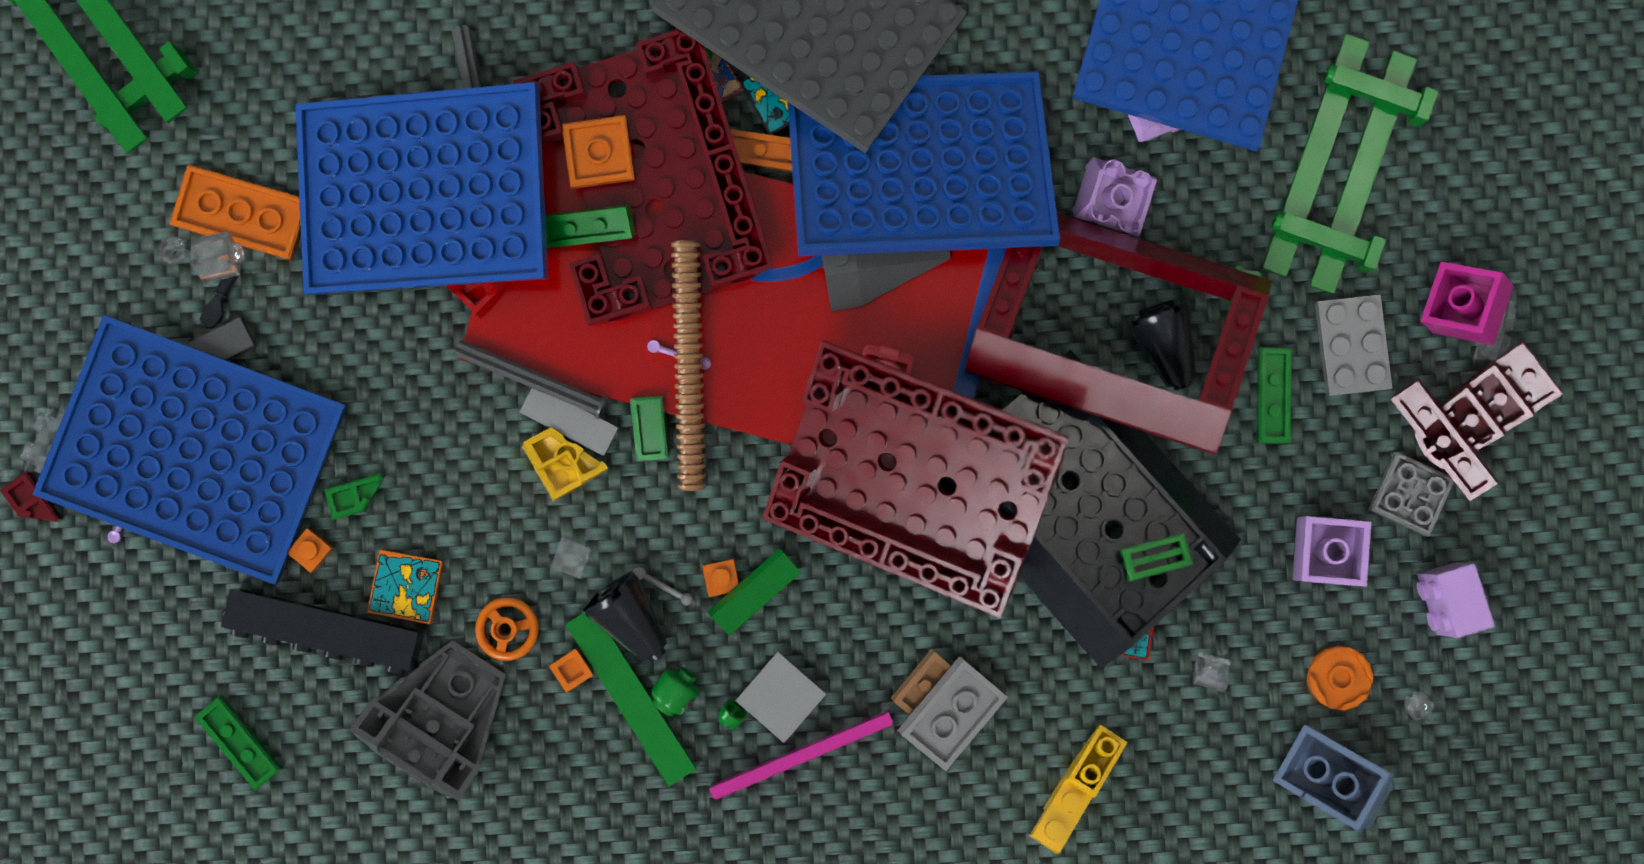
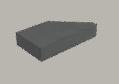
(226, 340)

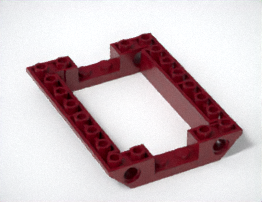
(1104, 393)

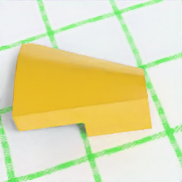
(560, 463)

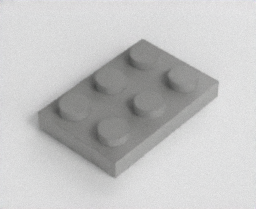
(1353, 345)
(952, 714)

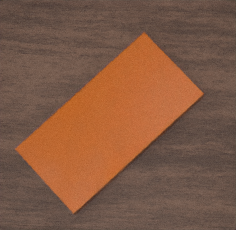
(250, 212)

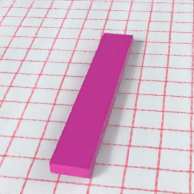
(801, 755)

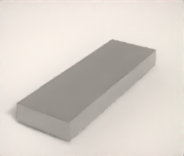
(570, 421)

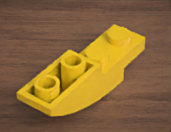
(1077, 788)

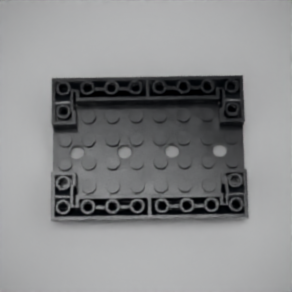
(1075, 562)

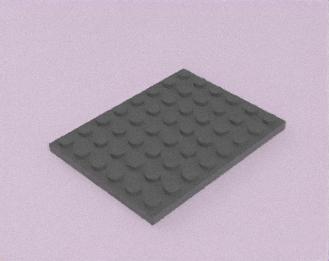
(829, 58)

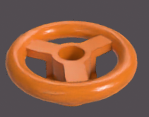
(500, 651)

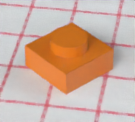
(310, 550)
(720, 577)
(571, 670)

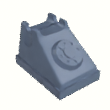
(1335, 779)

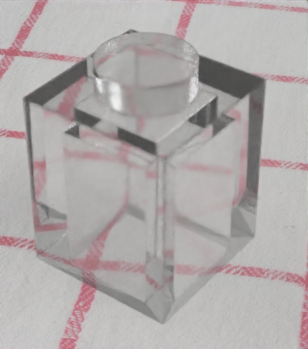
(216, 257)

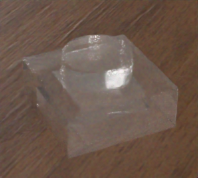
(571, 558)
(1211, 672)

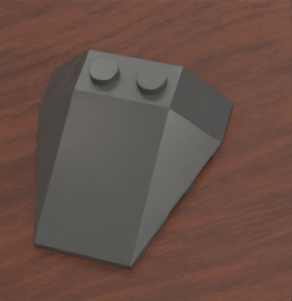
(861, 278)
(436, 719)

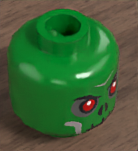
(675, 691)

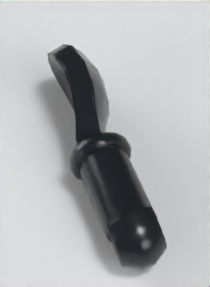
(213, 311)

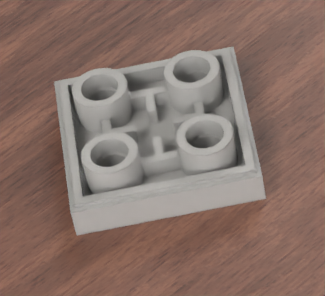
(1411, 494)
(780, 697)

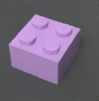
(1331, 551)
(1455, 600)

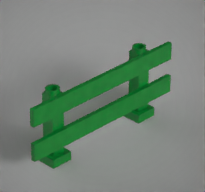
(151, 79)
(1339, 240)

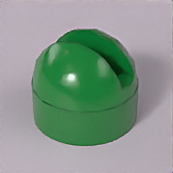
(731, 715)

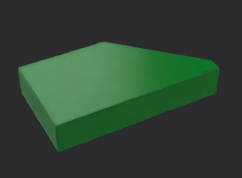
(352, 496)

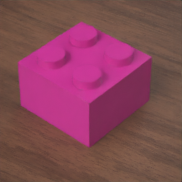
(1467, 303)

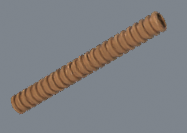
(688, 365)

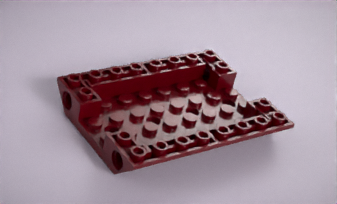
(902, 514)

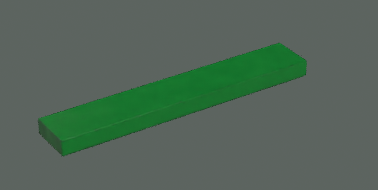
(632, 699)

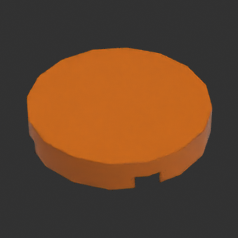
(1340, 677)

